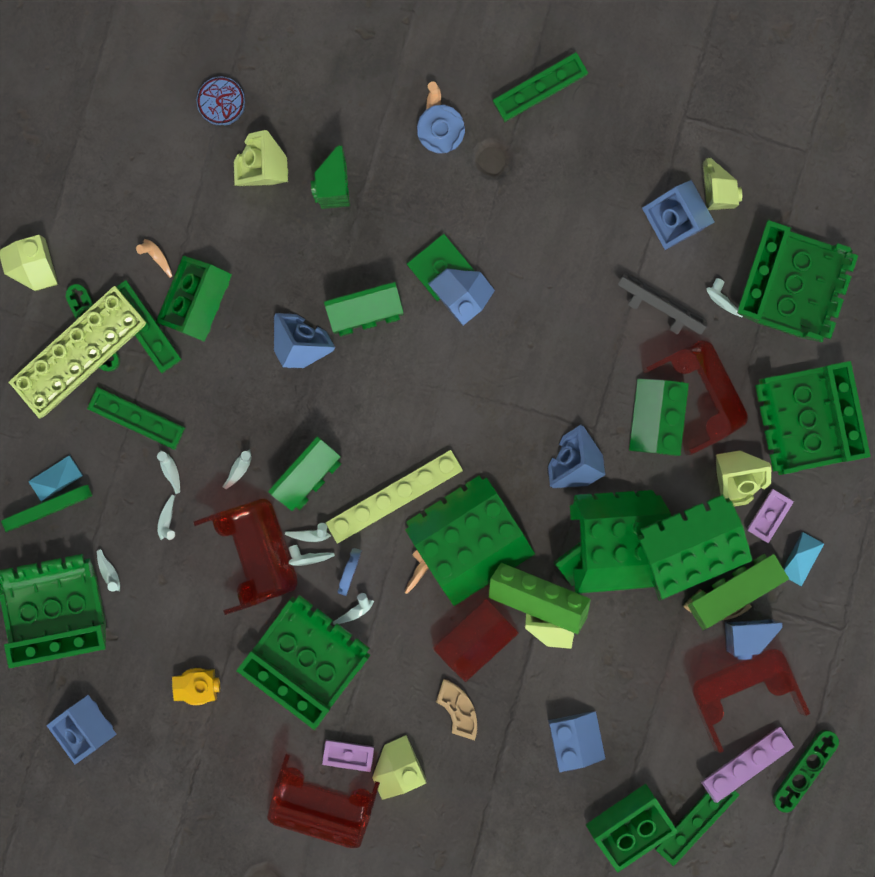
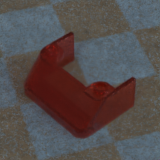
(731, 412)
(259, 550)
(767, 667)
(318, 810)

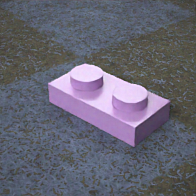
(770, 516)
(348, 755)

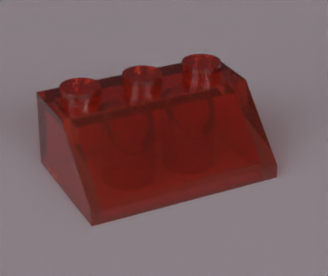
(475, 640)

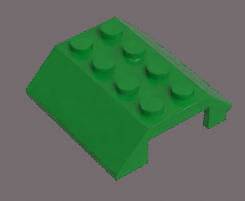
(796, 283)
(813, 418)
(468, 539)
(610, 540)
(695, 548)
(51, 611)
(304, 661)

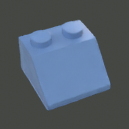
(678, 214)
(750, 637)
(81, 729)
(576, 741)

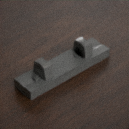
(679, 313)

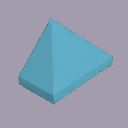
(55, 478)
(802, 558)

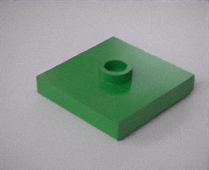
(435, 260)

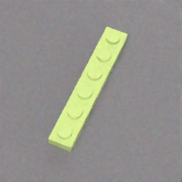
(394, 496)

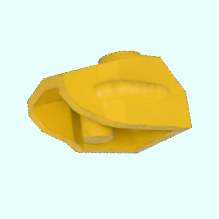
(196, 686)

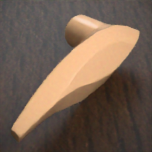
(434, 95)
(156, 254)
(418, 573)

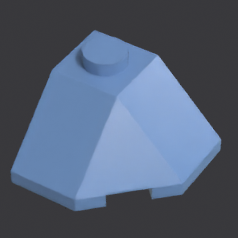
(462, 292)
(298, 343)
(577, 462)

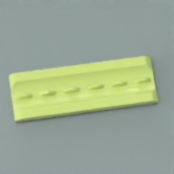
(77, 352)

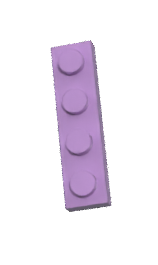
(747, 764)

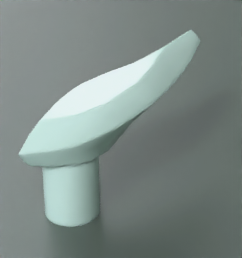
(720, 299)
(238, 468)
(169, 470)
(165, 520)
(311, 535)
(310, 558)
(108, 572)
(357, 611)

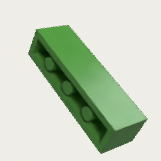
(737, 592)
(539, 598)

